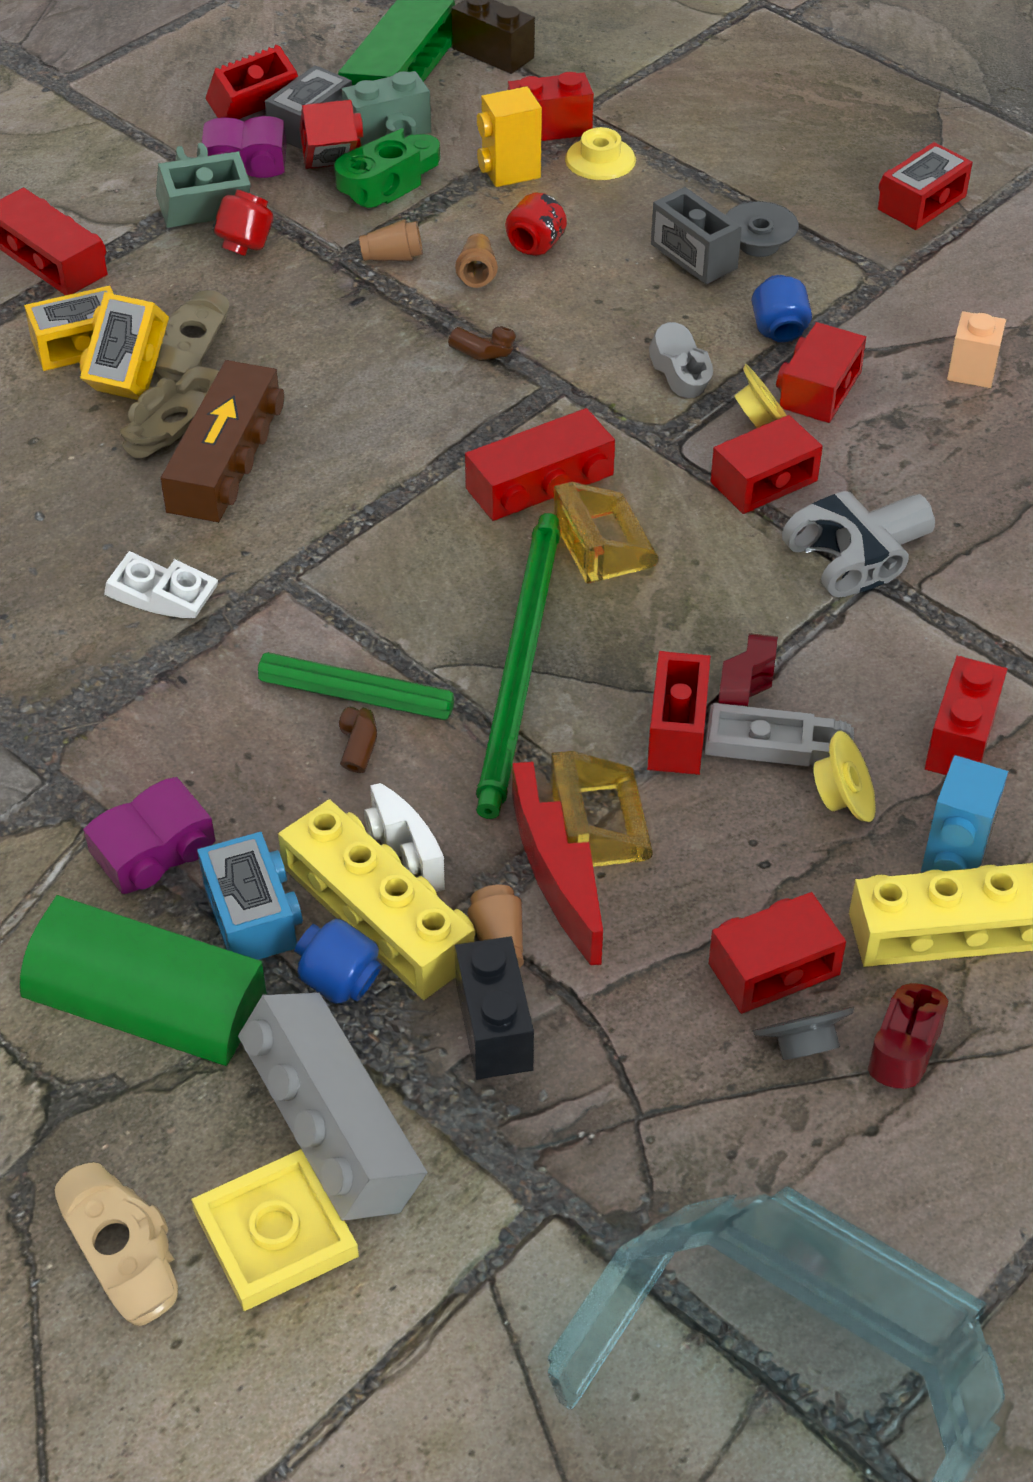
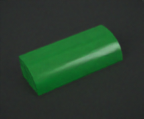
(406, 39)
(141, 979)

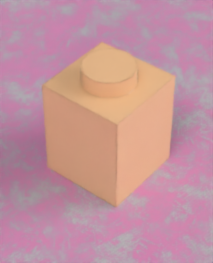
(976, 349)

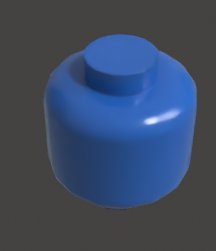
(781, 308)
(337, 961)

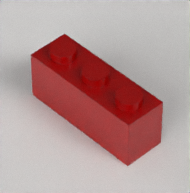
(50, 243)
(529, 464)

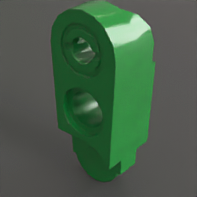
(386, 167)

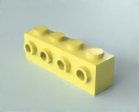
(376, 895)
(943, 914)

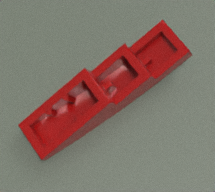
(559, 868)

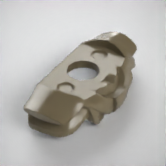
(180, 353)
(146, 416)

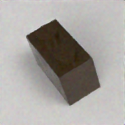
(493, 33)

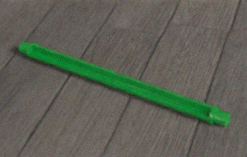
(517, 670)

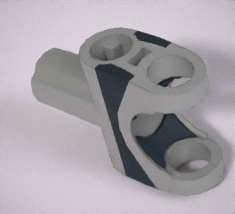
(862, 540)

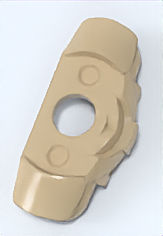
(140, 1274)

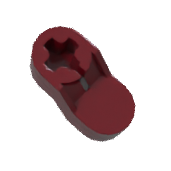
(749, 671)
(908, 1035)

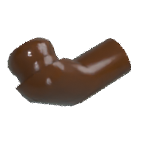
(483, 348)
(363, 735)

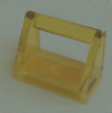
(596, 556)
(580, 773)

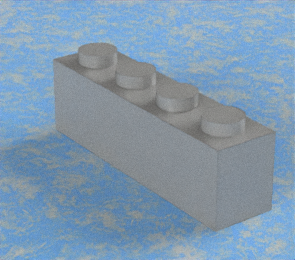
(331, 1106)

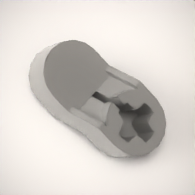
(684, 365)

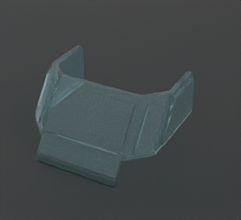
(830, 1269)

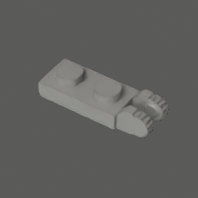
(770, 734)

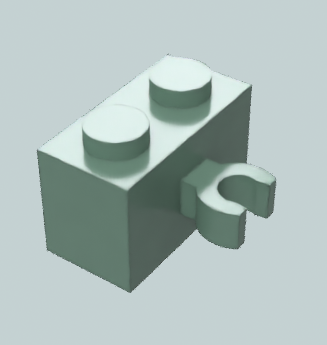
(391, 105)
(193, 187)

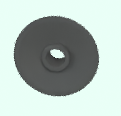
(763, 226)
(806, 1034)

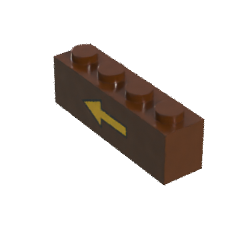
(222, 441)

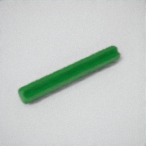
(356, 686)

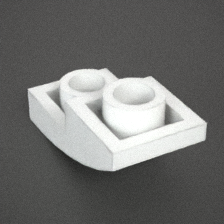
(150, 587)
(406, 833)

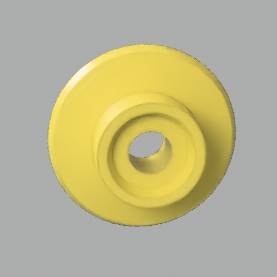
(600, 155)
(758, 400)
(845, 779)

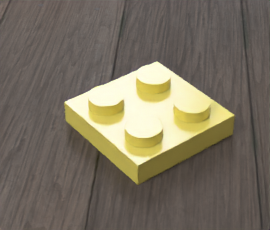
(274, 1229)

